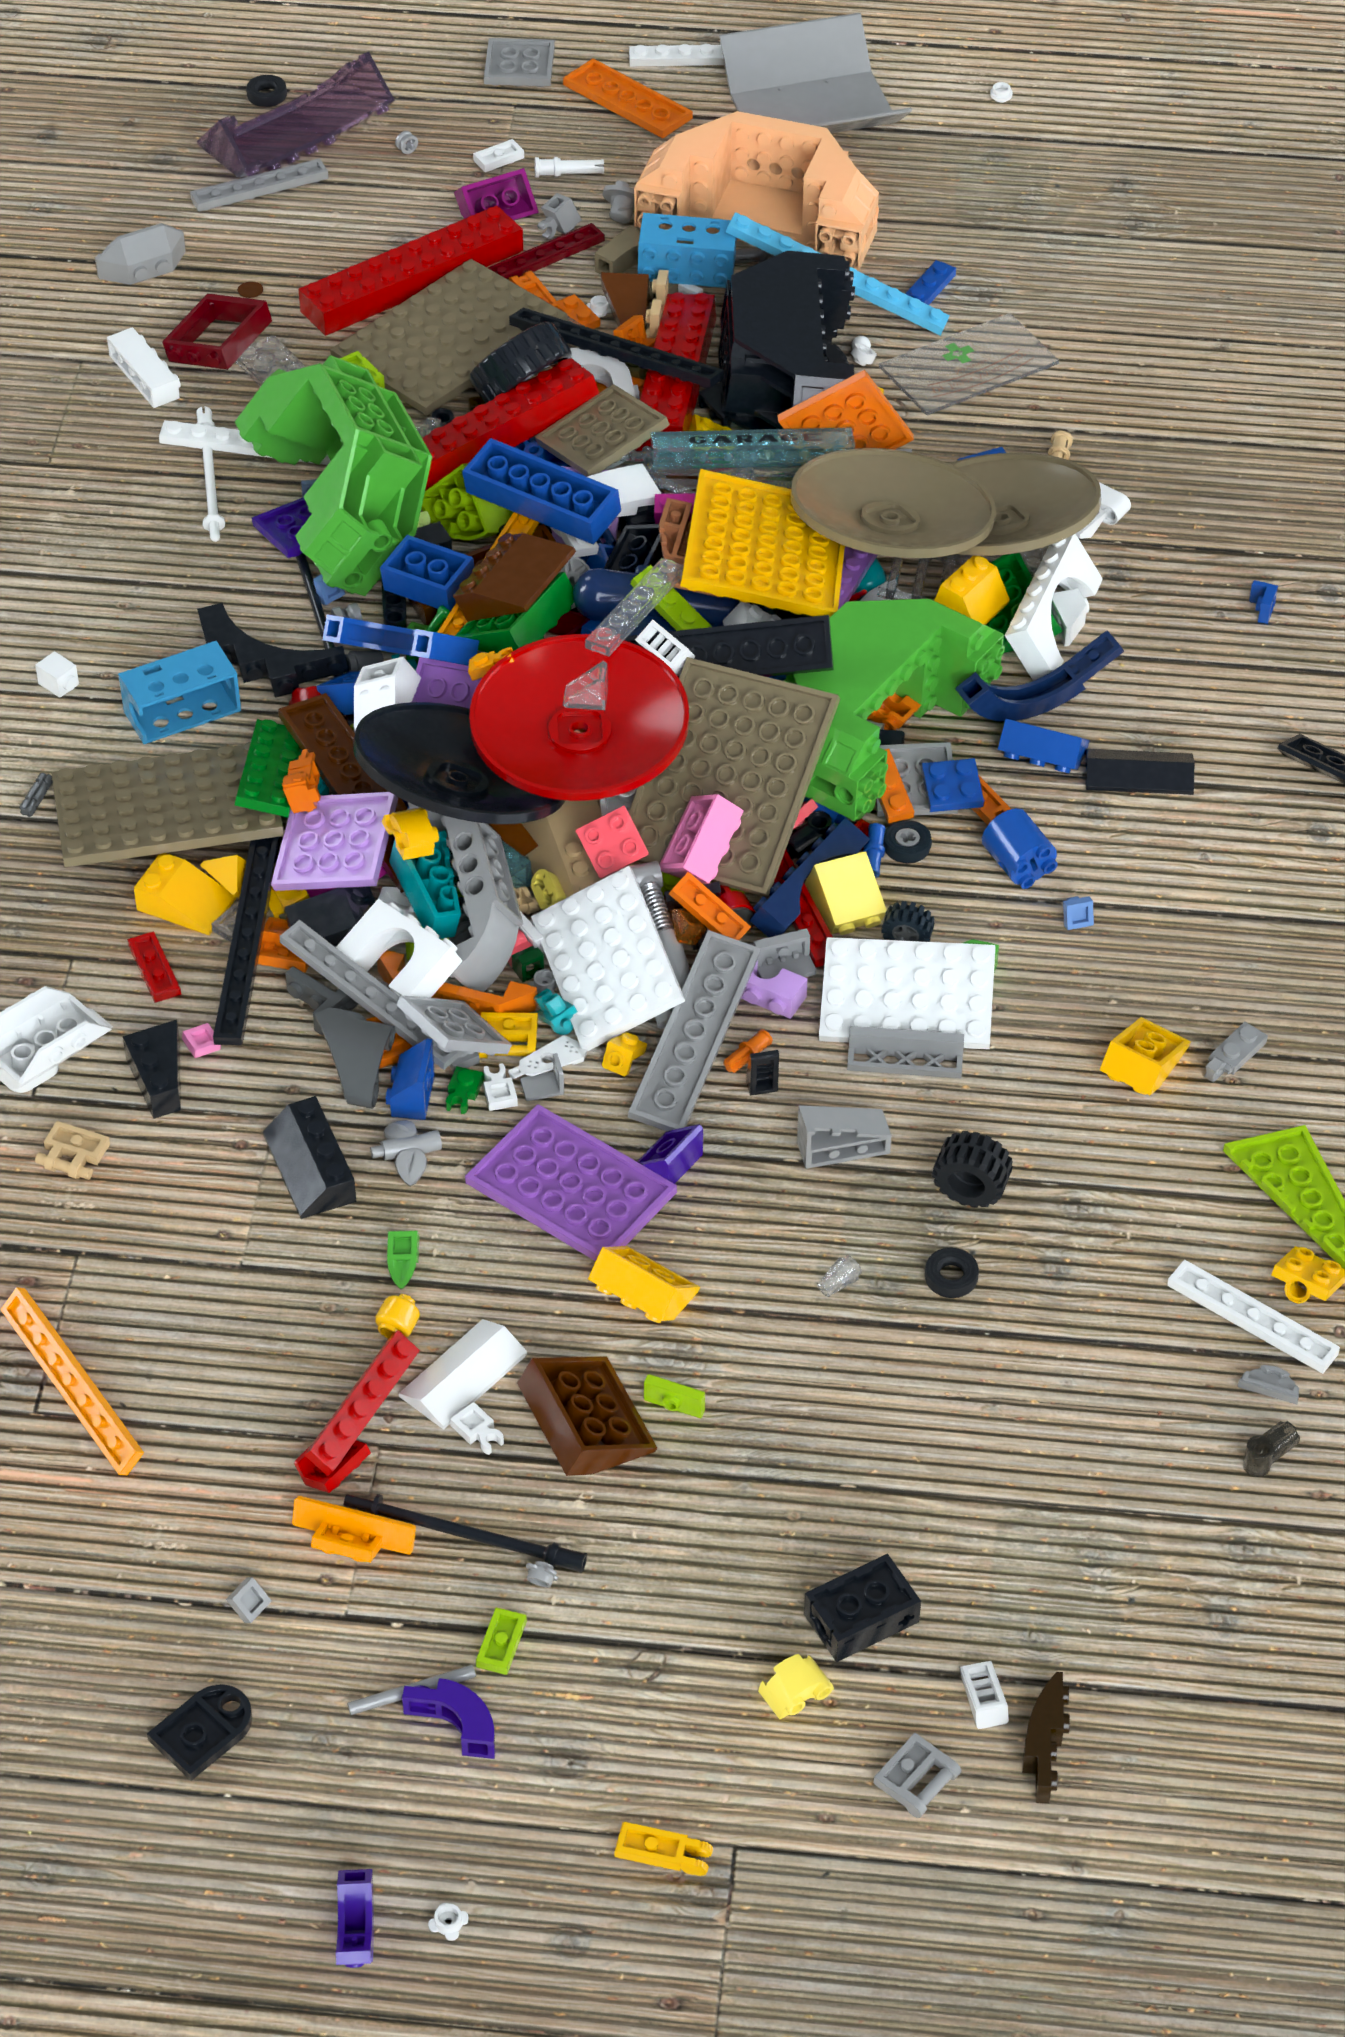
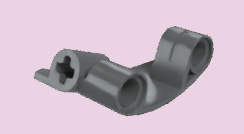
(356, 1051)

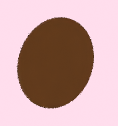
(250, 289)

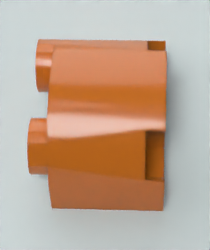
(895, 711)

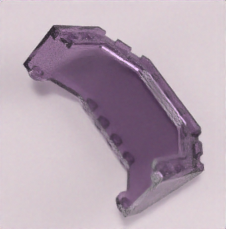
(302, 124)

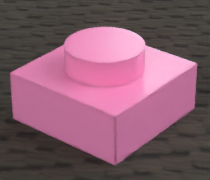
(200, 1040)

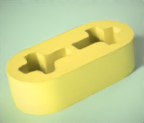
(546, 888)

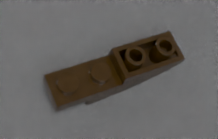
(1045, 1734)

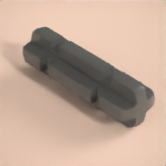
(36, 794)

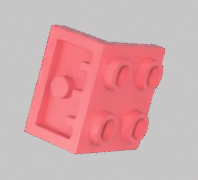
(612, 842)

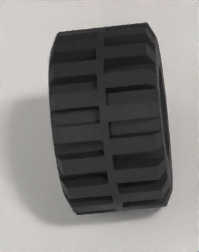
(972, 1169)

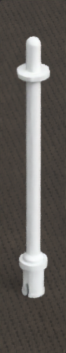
(213, 521)

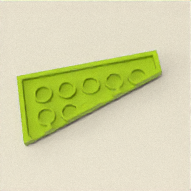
(1298, 1181)

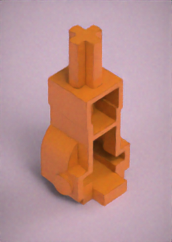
(302, 783)

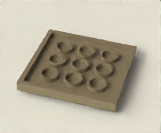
(602, 431)

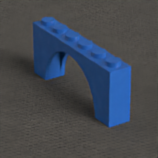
(400, 640)

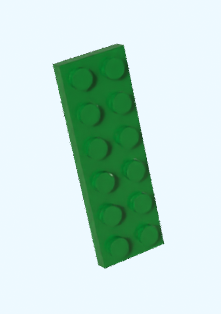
(265, 768)

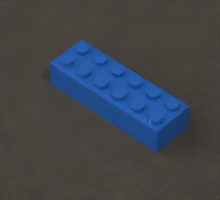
(542, 491)

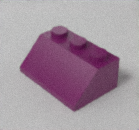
(507, 191)

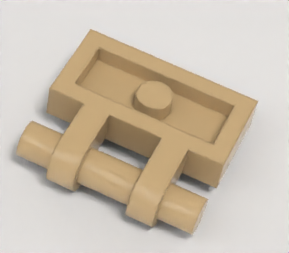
(75, 1143)

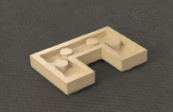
(653, 316)

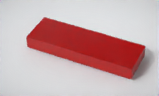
(154, 967)

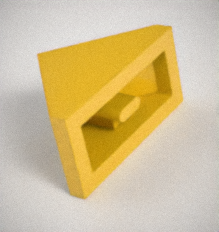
(227, 871)

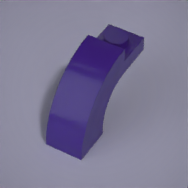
(458, 1706)
(355, 1918)

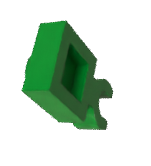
(463, 1086)

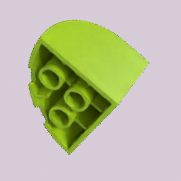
(460, 512)

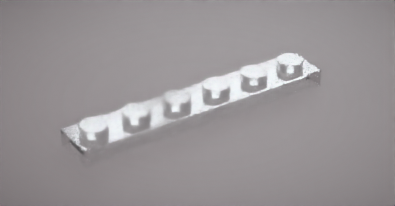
(634, 607)

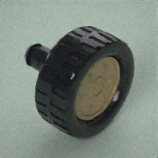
(519, 360)

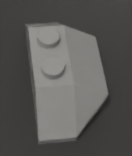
(141, 254)

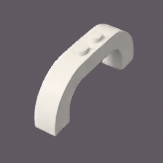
(608, 372)

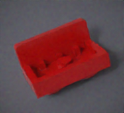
(315, 1478)

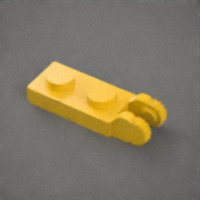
(662, 1848)

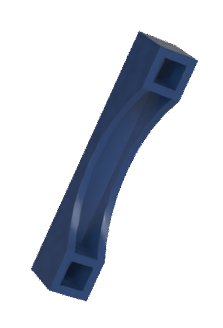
(782, 908)

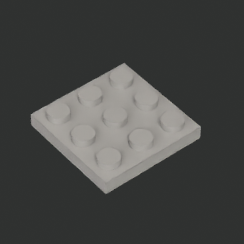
(519, 62)
(909, 763)
(453, 1025)

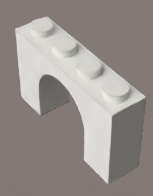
(387, 926)

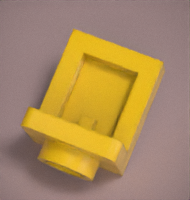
(621, 1053)

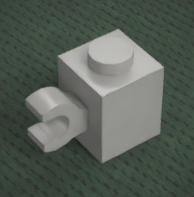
(560, 216)

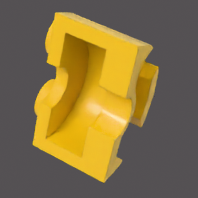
(412, 832)

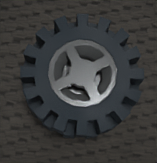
(907, 923)

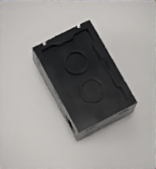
(862, 1607)

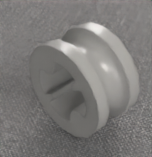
(410, 146)

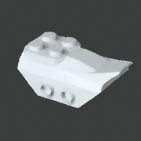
(42, 1034)

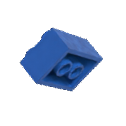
(425, 572)

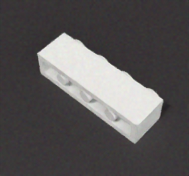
(143, 367)

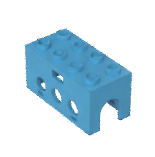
(703, 263)
(195, 675)

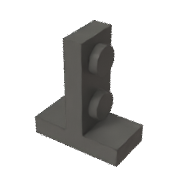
(316, 994)

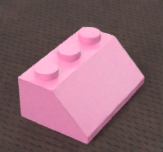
(701, 838)

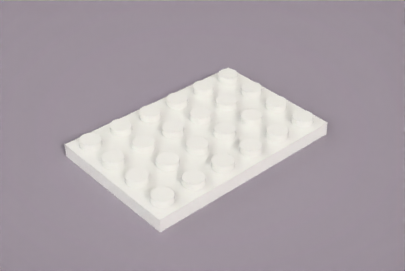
(608, 958)
(907, 988)

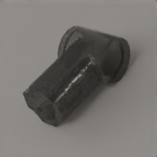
(1268, 1448)

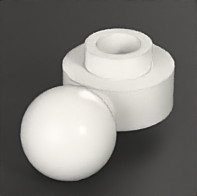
(861, 351)

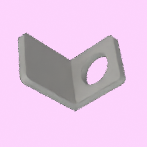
(544, 1084)

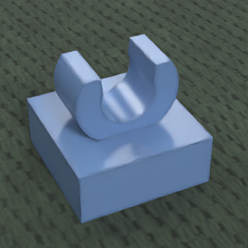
(326, 593)
(1078, 912)

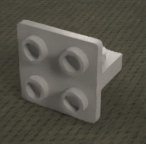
(787, 952)

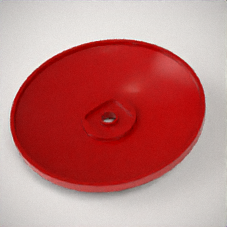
(531, 736)

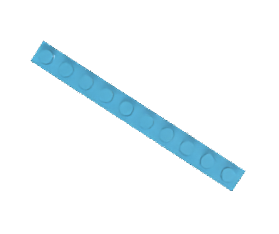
(865, 286)

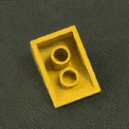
(181, 894)
(1143, 1056)

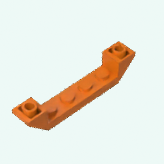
(516, 999)

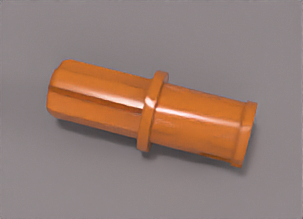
(741, 1055)

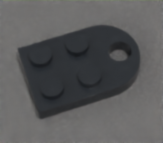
(202, 1729)

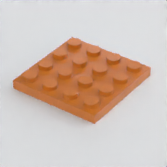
(852, 404)

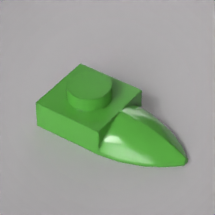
(402, 1255)

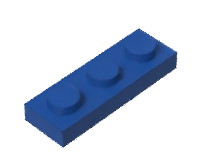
(932, 282)

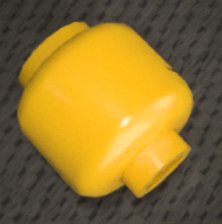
(397, 1314)

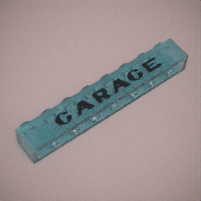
(745, 447)

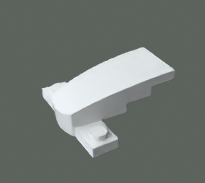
(635, 490)

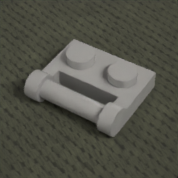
(909, 1767)

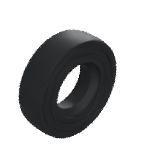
(266, 82)
(954, 1257)

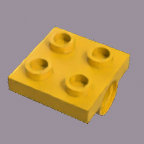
(1318, 1275)

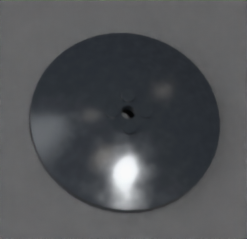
(431, 761)

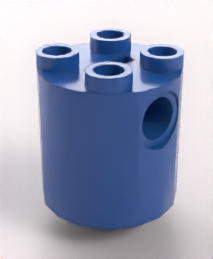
(1019, 847)

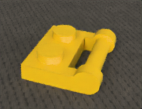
(514, 1028)

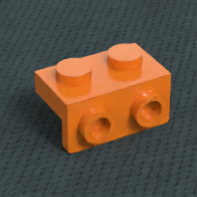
(634, 331)

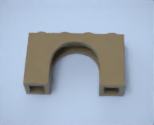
(621, 255)

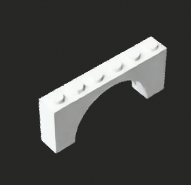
(1031, 628)

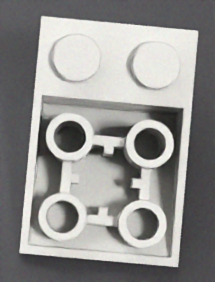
(384, 685)

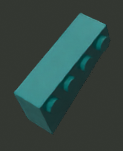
(430, 887)

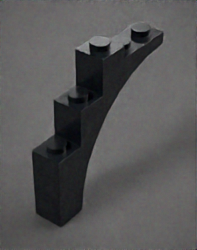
(259, 660)

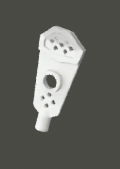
(568, 1051)

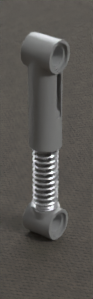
(650, 882)

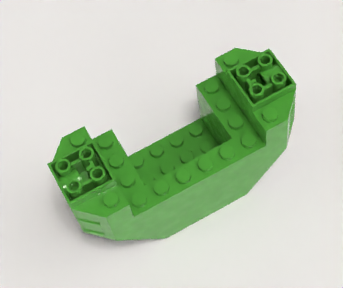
(375, 470)
(884, 650)

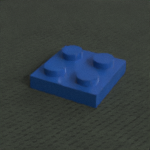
(952, 785)

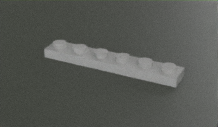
(259, 185)

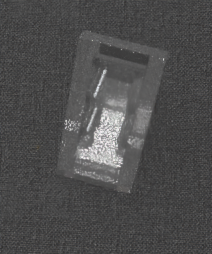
(589, 689)

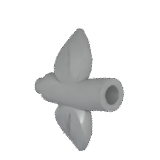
(407, 1149)

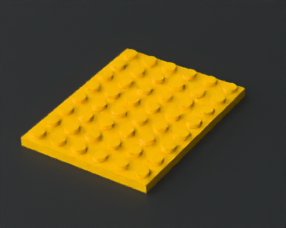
(757, 549)

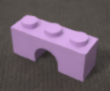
(778, 994)

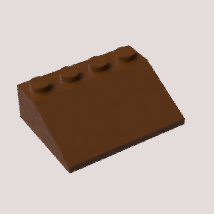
(511, 576)
(584, 1413)

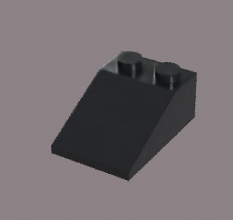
(332, 912)

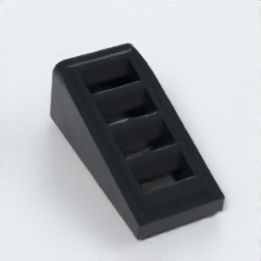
(763, 1072)

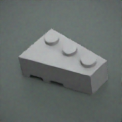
(841, 1134)

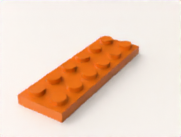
(628, 98)

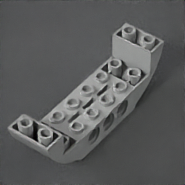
(487, 897)

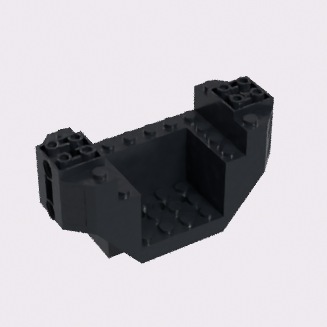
(776, 334)

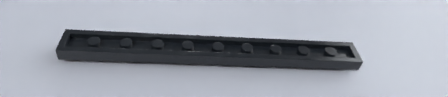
(623, 349)
(246, 942)

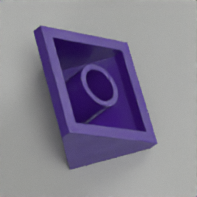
(675, 1152)

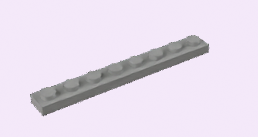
(358, 985)

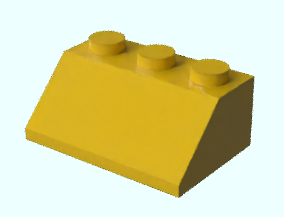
(974, 590)
(641, 1283)

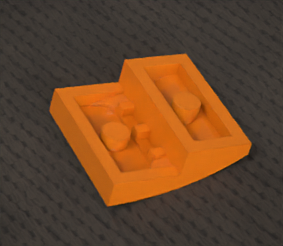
(273, 952)

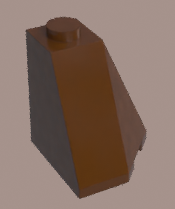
(626, 295)

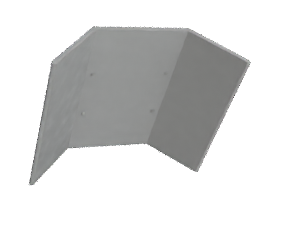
(807, 74)

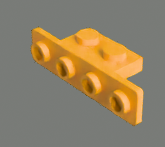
(351, 1531)

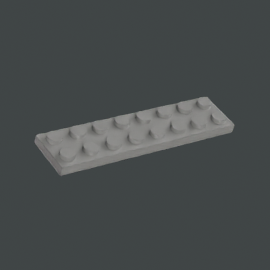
(694, 1033)

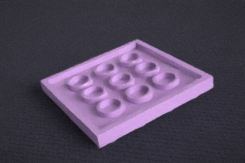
(335, 843)

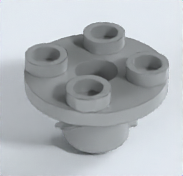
(621, 201)

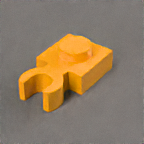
(484, 661)

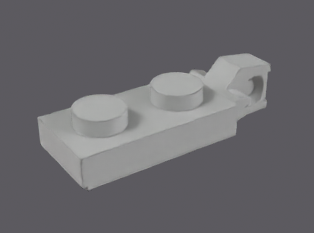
(1235, 1051)

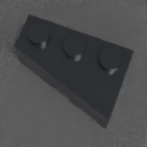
(155, 1064)

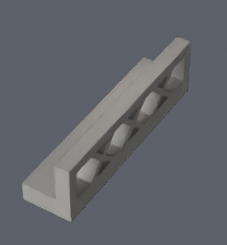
(905, 1046)

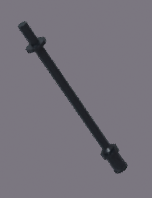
(552, 1554)

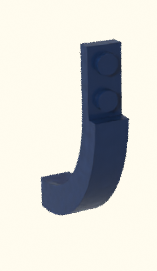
(1043, 693)

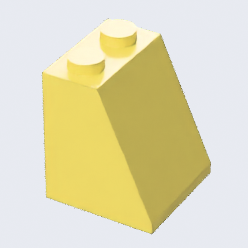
(846, 893)

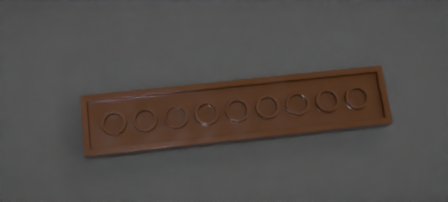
(323, 730)

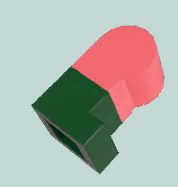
(523, 955)

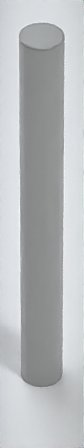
(396, 1694)

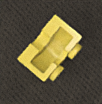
(793, 1684)

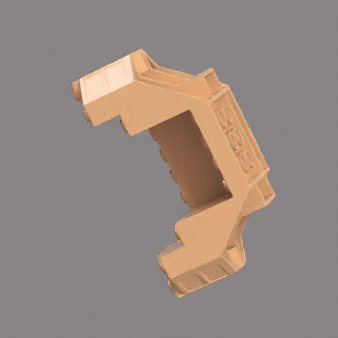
(771, 172)

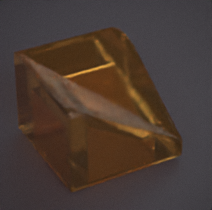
(687, 927)

